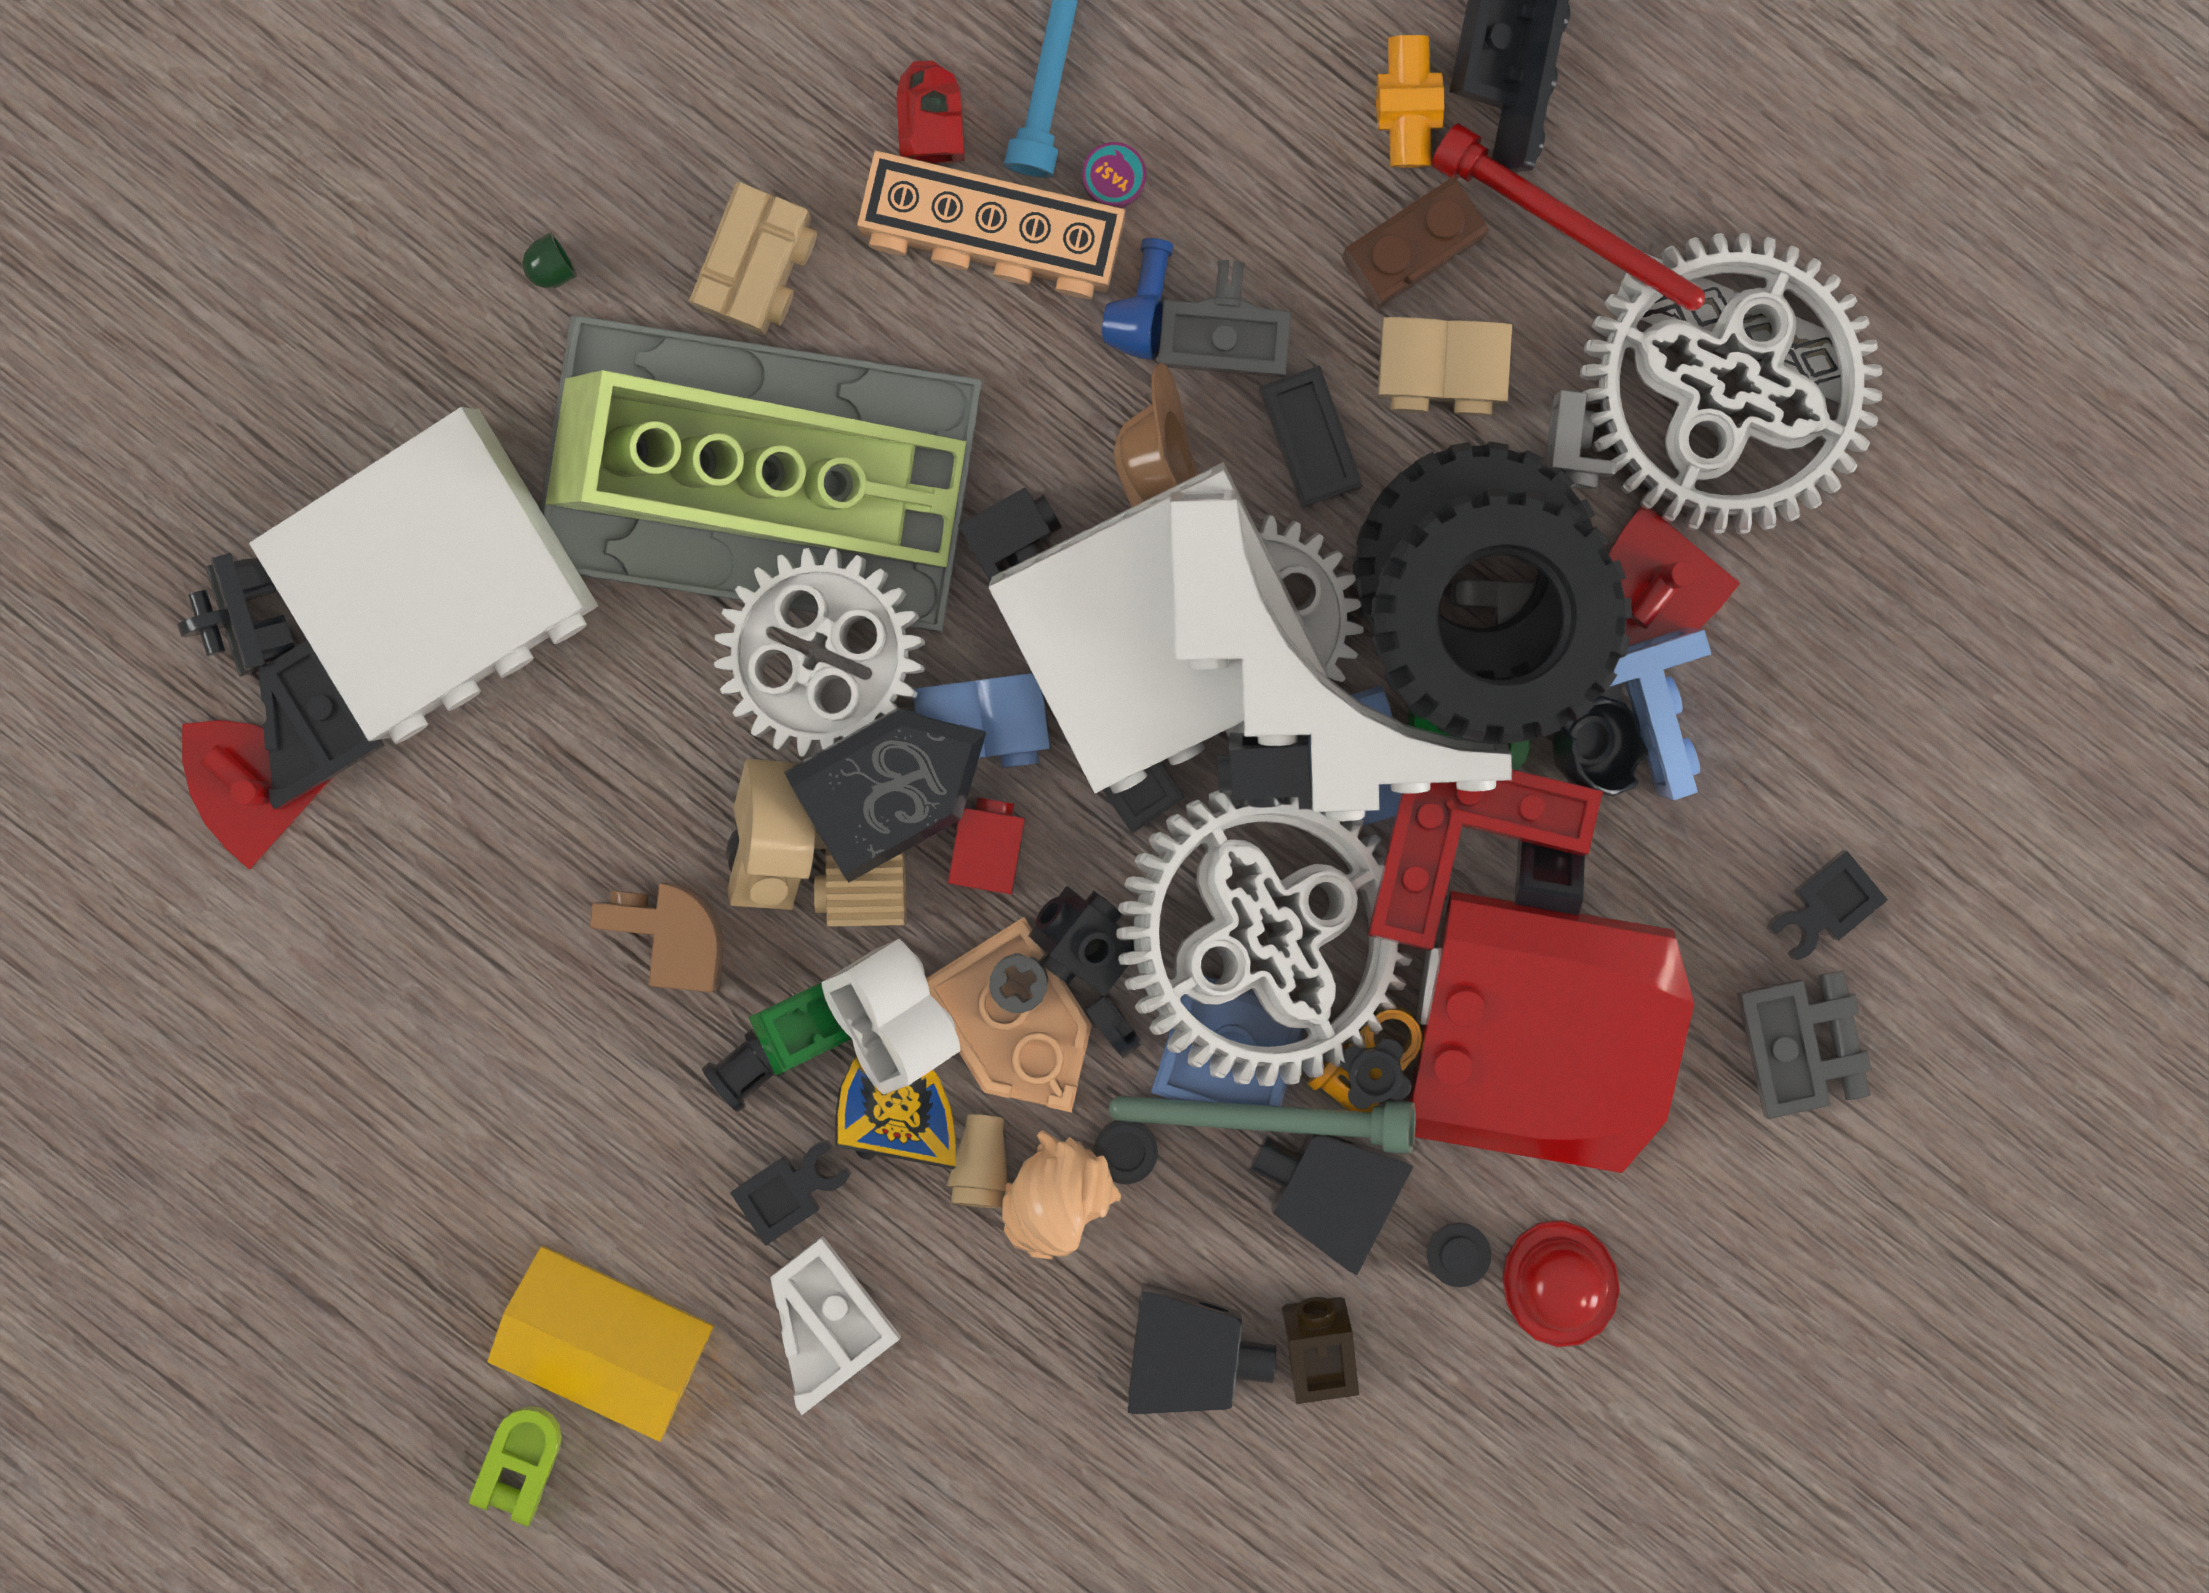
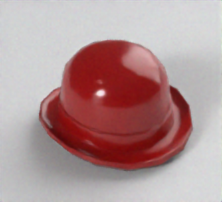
(1560, 1283)

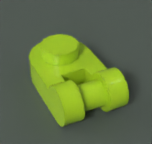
(525, 1444)

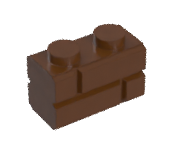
(1414, 243)

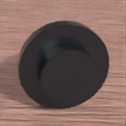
(1458, 1254)

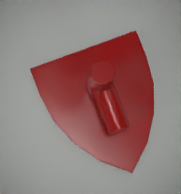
(1666, 578)
(231, 786)

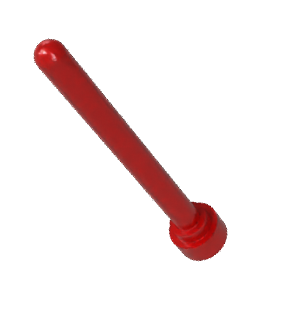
(1465, 157)

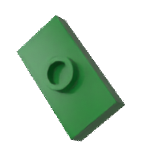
(797, 1029)

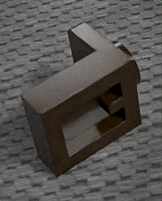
(1321, 1349)

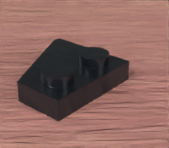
(306, 726)

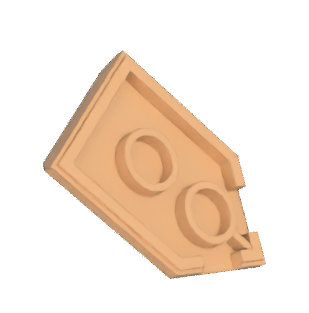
(1014, 1054)

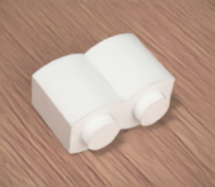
(891, 1016)

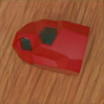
(930, 114)

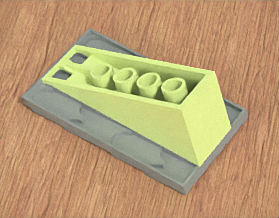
(716, 455)

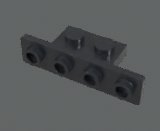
(1510, 63)

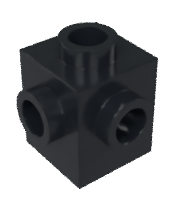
(1081, 939)

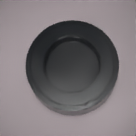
(1128, 1150)

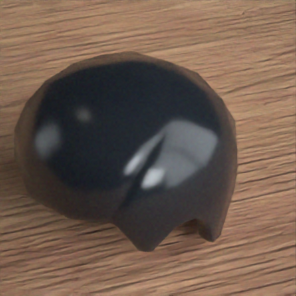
(1601, 748)

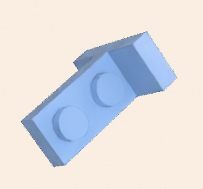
(1658, 701)

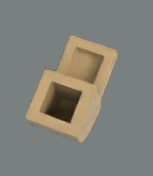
(773, 838)

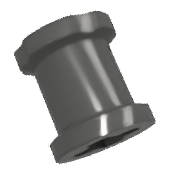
(1014, 1001)

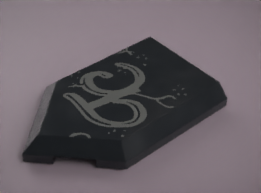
(887, 787)

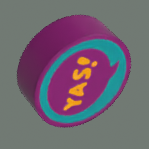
(1114, 175)

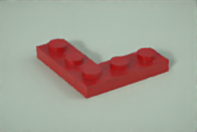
(1428, 834)

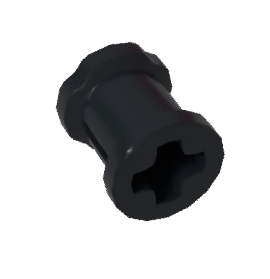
(740, 1072)

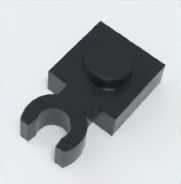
(1833, 900)
(782, 1196)

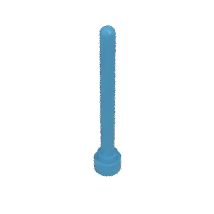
(1033, 147)

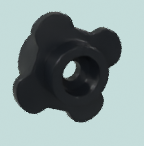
(1392, 1081)

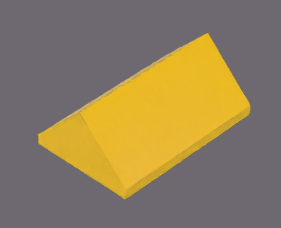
(599, 1342)

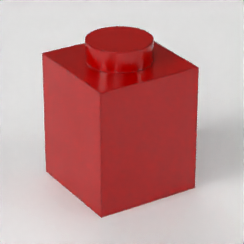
(987, 847)

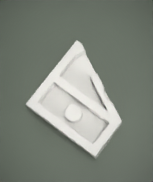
(826, 1323)

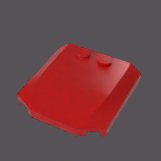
(1550, 1034)

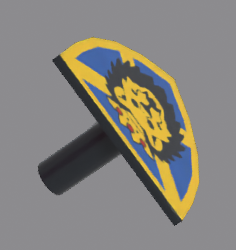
(902, 1124)

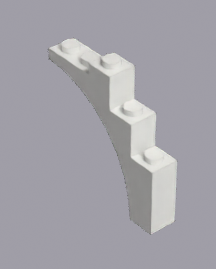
(1284, 695)

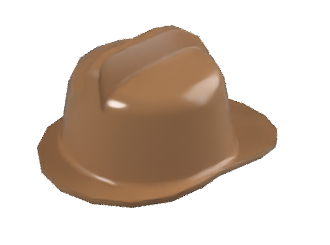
(1154, 444)

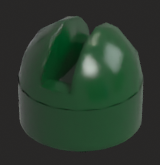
(547, 263)

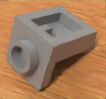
(1567, 433)

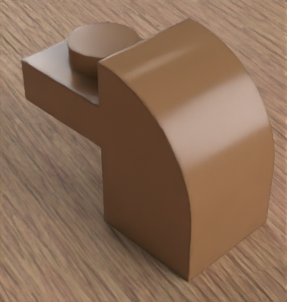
(685, 932)

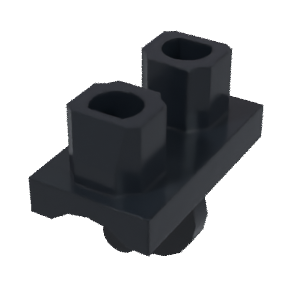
(232, 586)

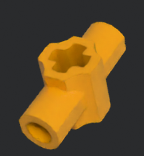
(1409, 101)

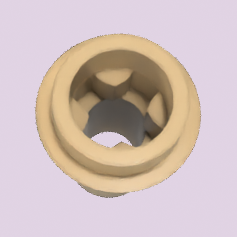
(980, 1164)

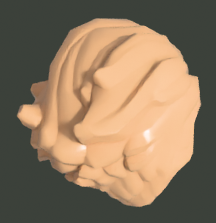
(1056, 1197)

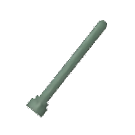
(1386, 1126)

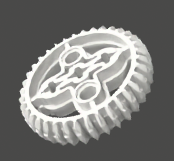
(1759, 392)
(1242, 912)

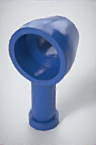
(1136, 321)

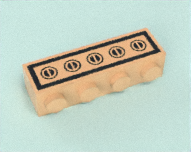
(990, 224)

